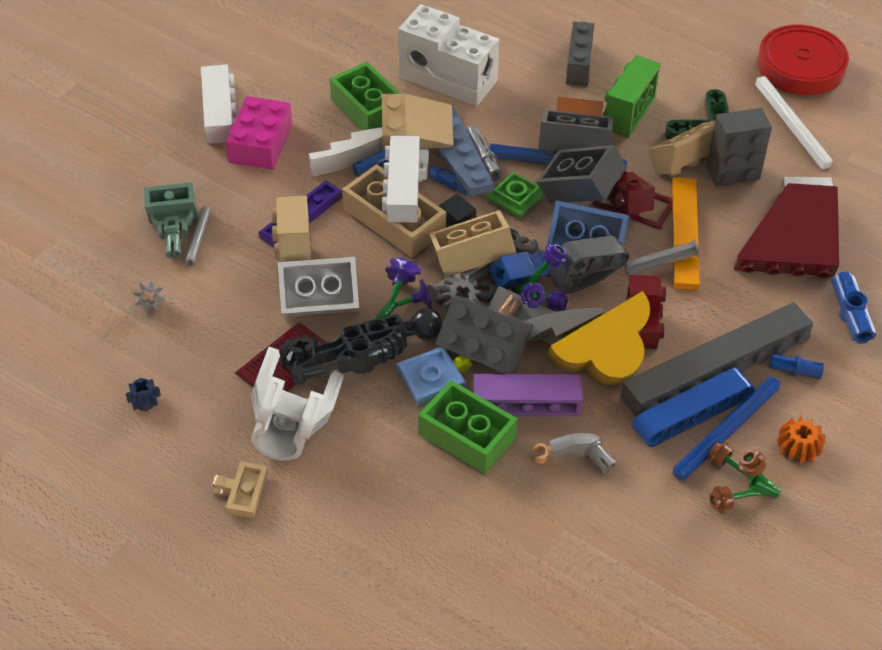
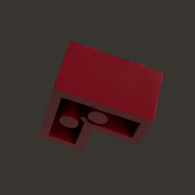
(655, 294)

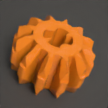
(801, 440)

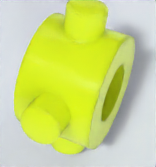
(462, 363)

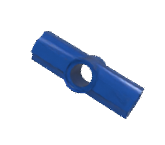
(853, 307)

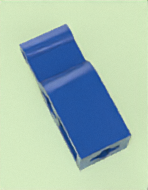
(517, 268)

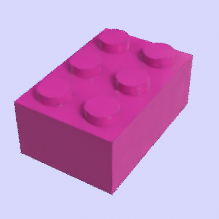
(259, 132)

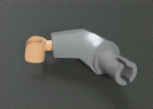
(577, 444)

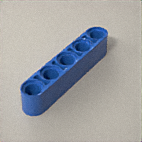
(692, 407)

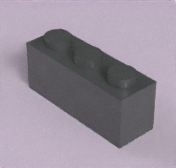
(580, 53)

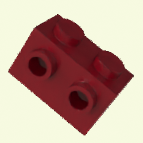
(632, 194)

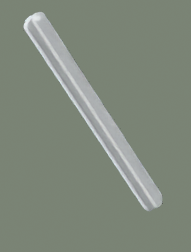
(794, 123)

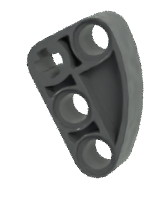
(588, 262)

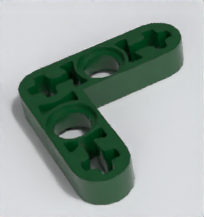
(677, 127)

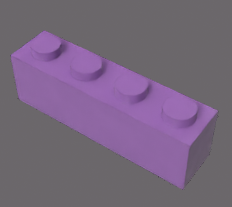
(532, 393)

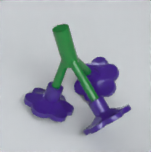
(401, 273)

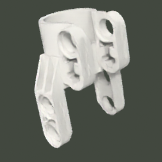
(285, 418)

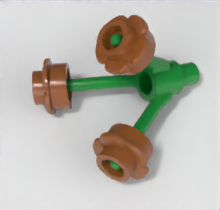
(751, 465)

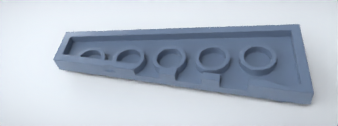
(465, 161)

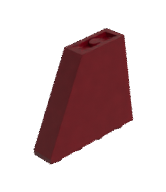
(796, 234)

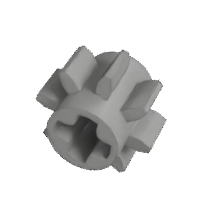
(150, 288)

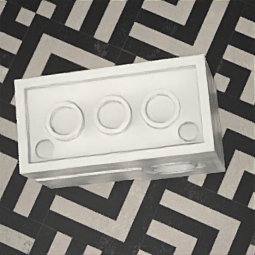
(447, 56)

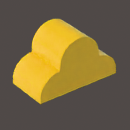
(607, 345)

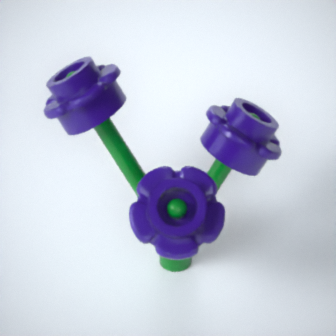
(533, 293)

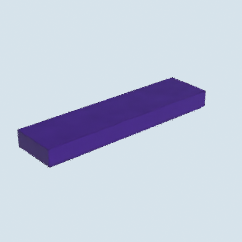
(318, 202)

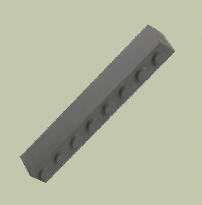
(736, 349)

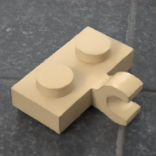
(243, 490)

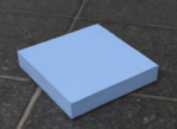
(428, 374)

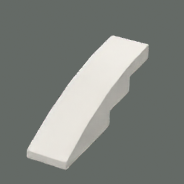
(346, 152)

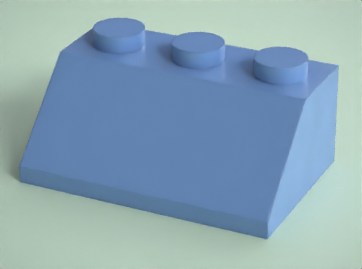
(582, 222)

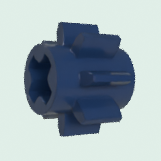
(143, 394)

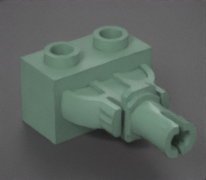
(171, 210)

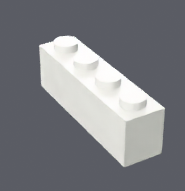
(218, 102)
(402, 180)

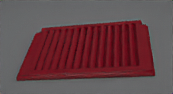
(251, 369)

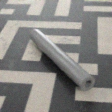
(198, 235)

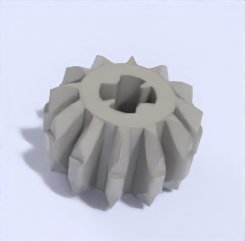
(456, 285)

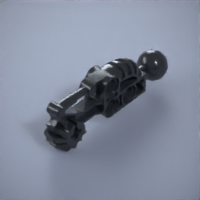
(358, 346)

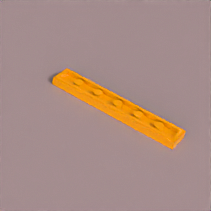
(683, 230)

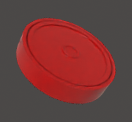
(803, 59)

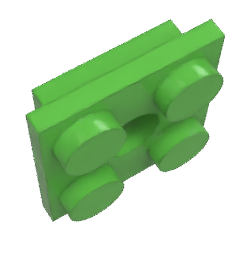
(520, 203)

